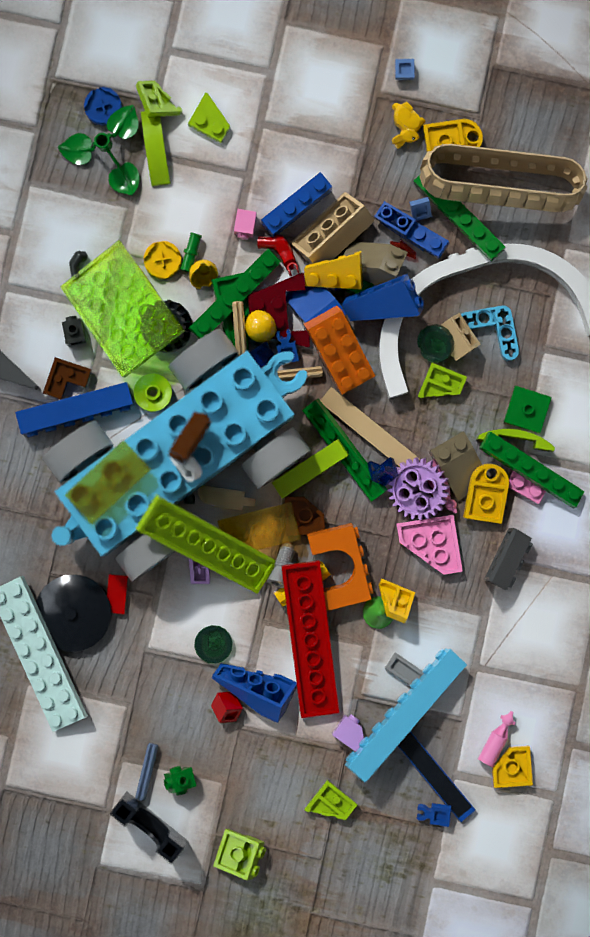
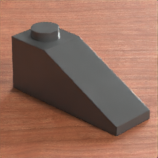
(12, 373)

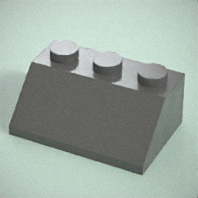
(508, 558)

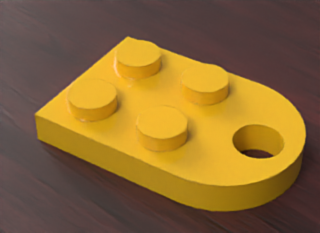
(451, 133)
(487, 496)

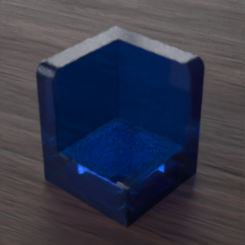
(262, 354)
(383, 473)

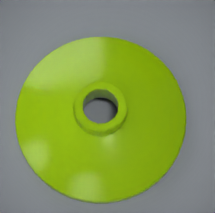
(152, 382)

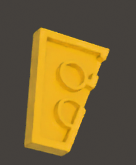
(336, 273)

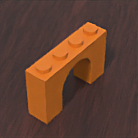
(356, 587)

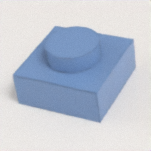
(404, 69)
(420, 209)

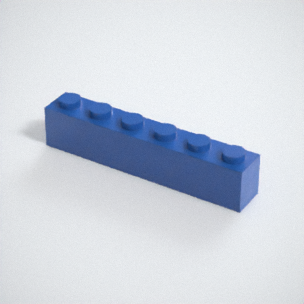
(74, 409)

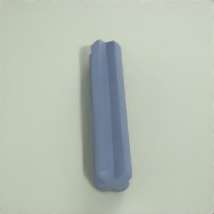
(146, 771)

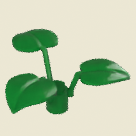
(78, 149)

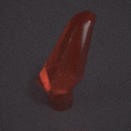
(402, 245)

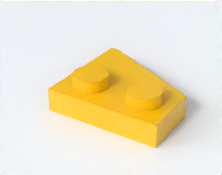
(396, 600)

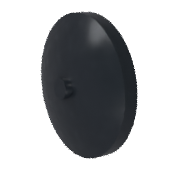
(75, 612)

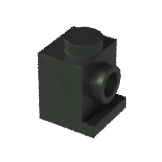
(76, 337)

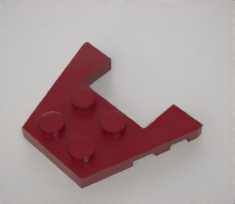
(273, 301)

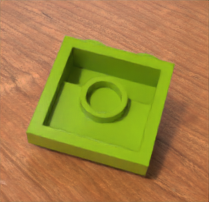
(239, 854)

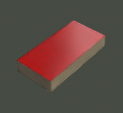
(117, 593)

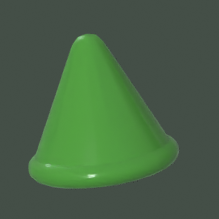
(375, 614)

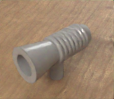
(284, 557)

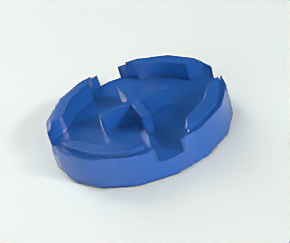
(101, 105)

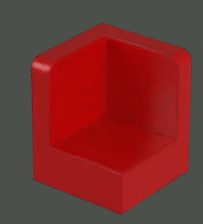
(226, 707)

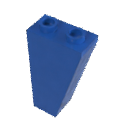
(387, 300)

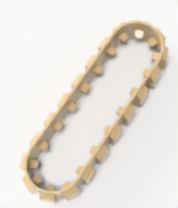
(503, 160)

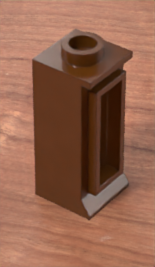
(189, 437)

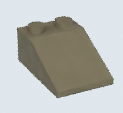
(379, 260)
(458, 461)

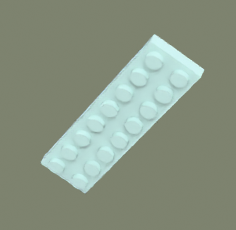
(39, 655)

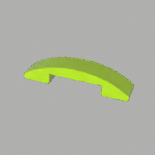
(155, 150)
(538, 442)

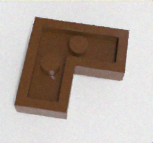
(61, 374)

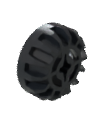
(185, 321)

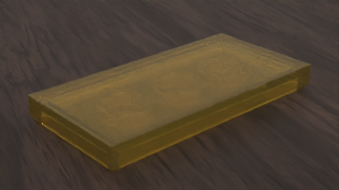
(107, 482)
(263, 527)

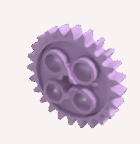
(412, 504)

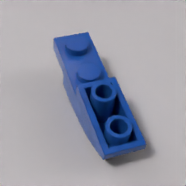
(411, 230)

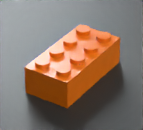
(339, 349)

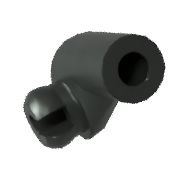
(76, 260)

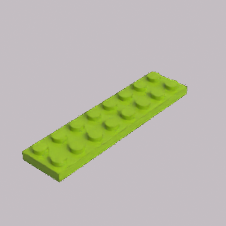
(206, 544)

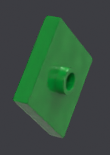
(527, 409)

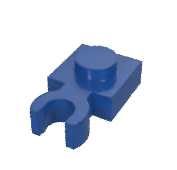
(287, 346)
(438, 814)

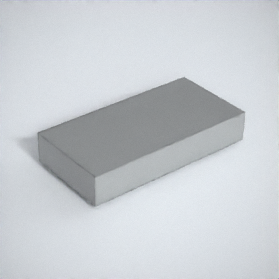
(403, 669)

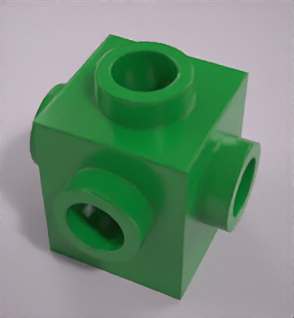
(179, 780)

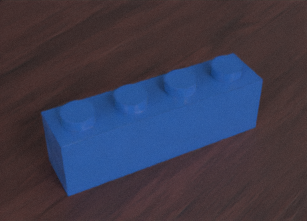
(296, 205)

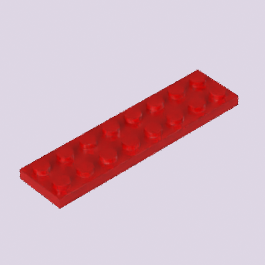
(310, 639)

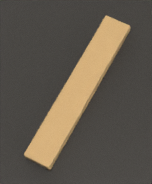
(366, 427)

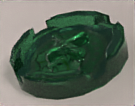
(435, 343)
(213, 644)

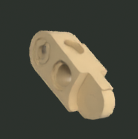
(225, 498)

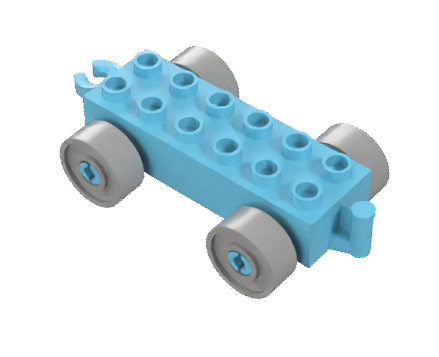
(244, 414)

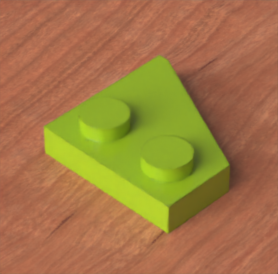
(155, 100)
(209, 120)
(441, 382)
(331, 802)

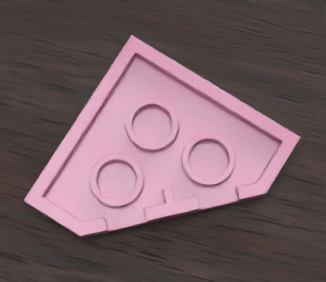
(433, 542)

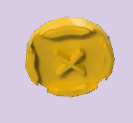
(162, 259)

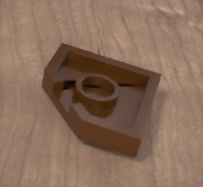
(307, 516)

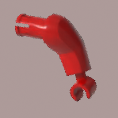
(282, 247)

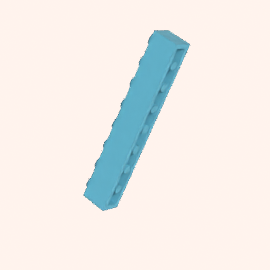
(405, 714)

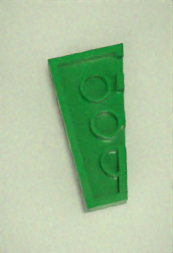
(219, 286)

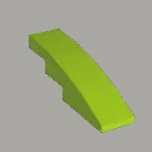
(310, 468)

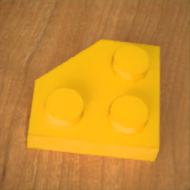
(513, 768)

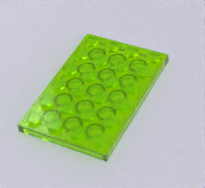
(122, 308)

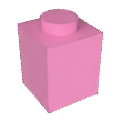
(245, 224)

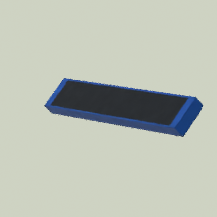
(436, 777)

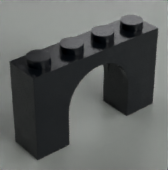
(167, 839)

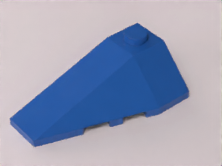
(261, 692)

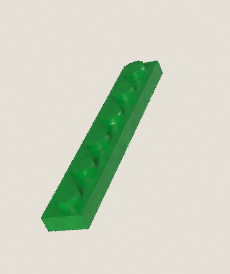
(466, 223)
(236, 292)
(354, 462)
(531, 469)

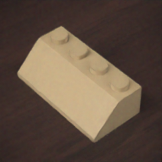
(333, 230)

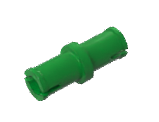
(191, 251)

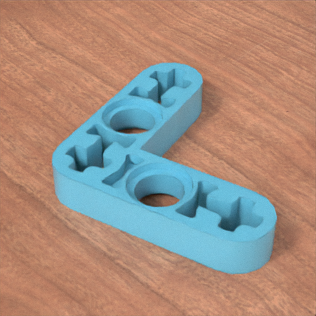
(495, 320)

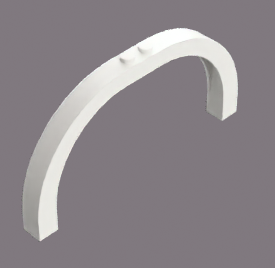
(456, 264)

